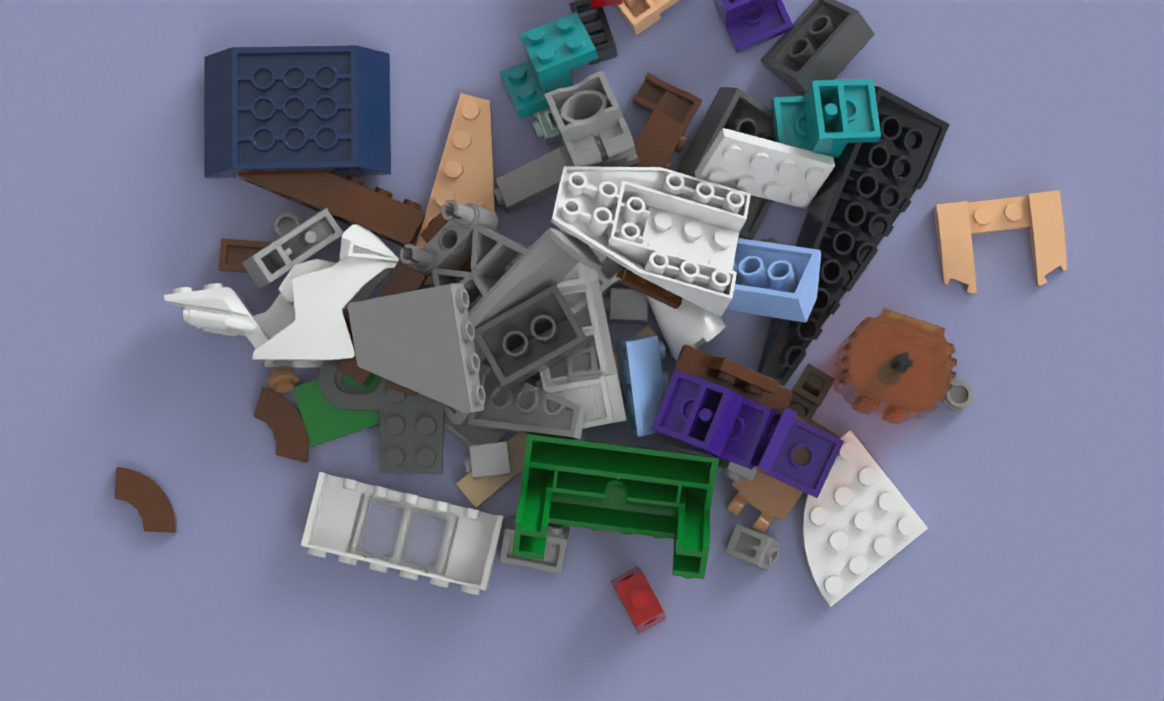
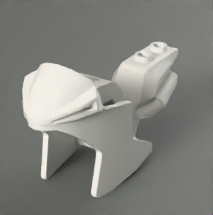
(307, 316)

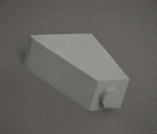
(532, 181)

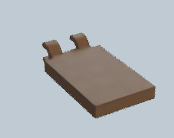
(768, 494)

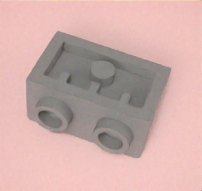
(554, 550)

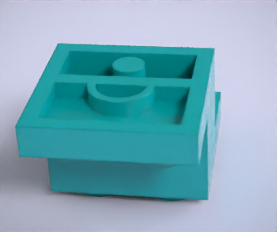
(550, 56)
(828, 116)

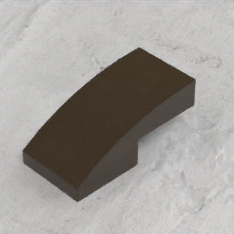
(810, 391)

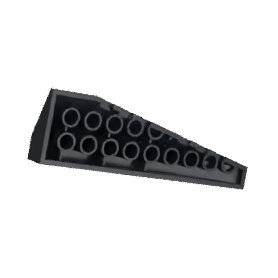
(853, 215)

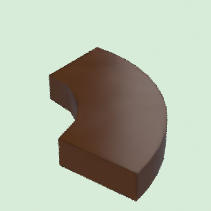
(285, 423)
(148, 499)

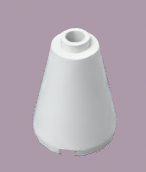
(685, 325)

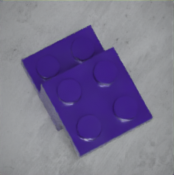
(753, 21)
(713, 419)

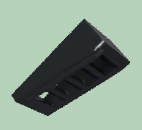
(603, 44)

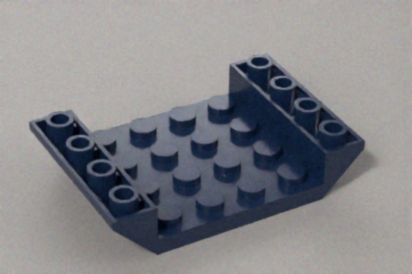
(297, 110)

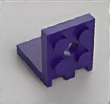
(781, 441)

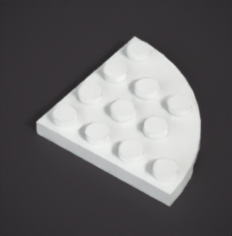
(854, 522)

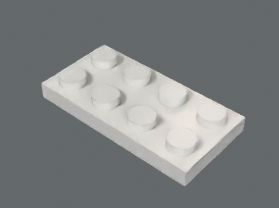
(765, 168)

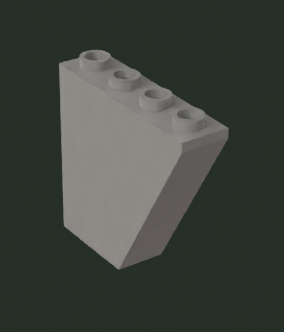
(421, 343)

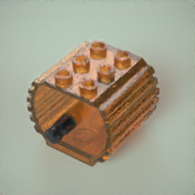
(895, 367)

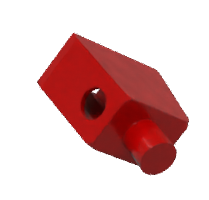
(638, 599)

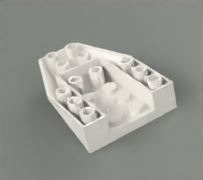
(658, 226)

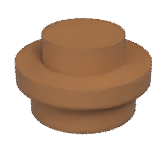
(282, 379)

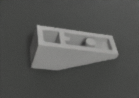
(292, 248)

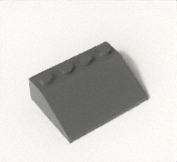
(741, 113)

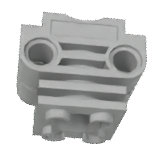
(592, 124)

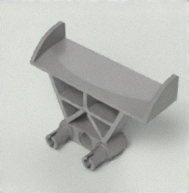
(474, 235)

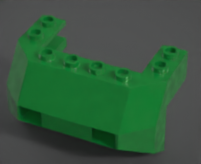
(616, 491)

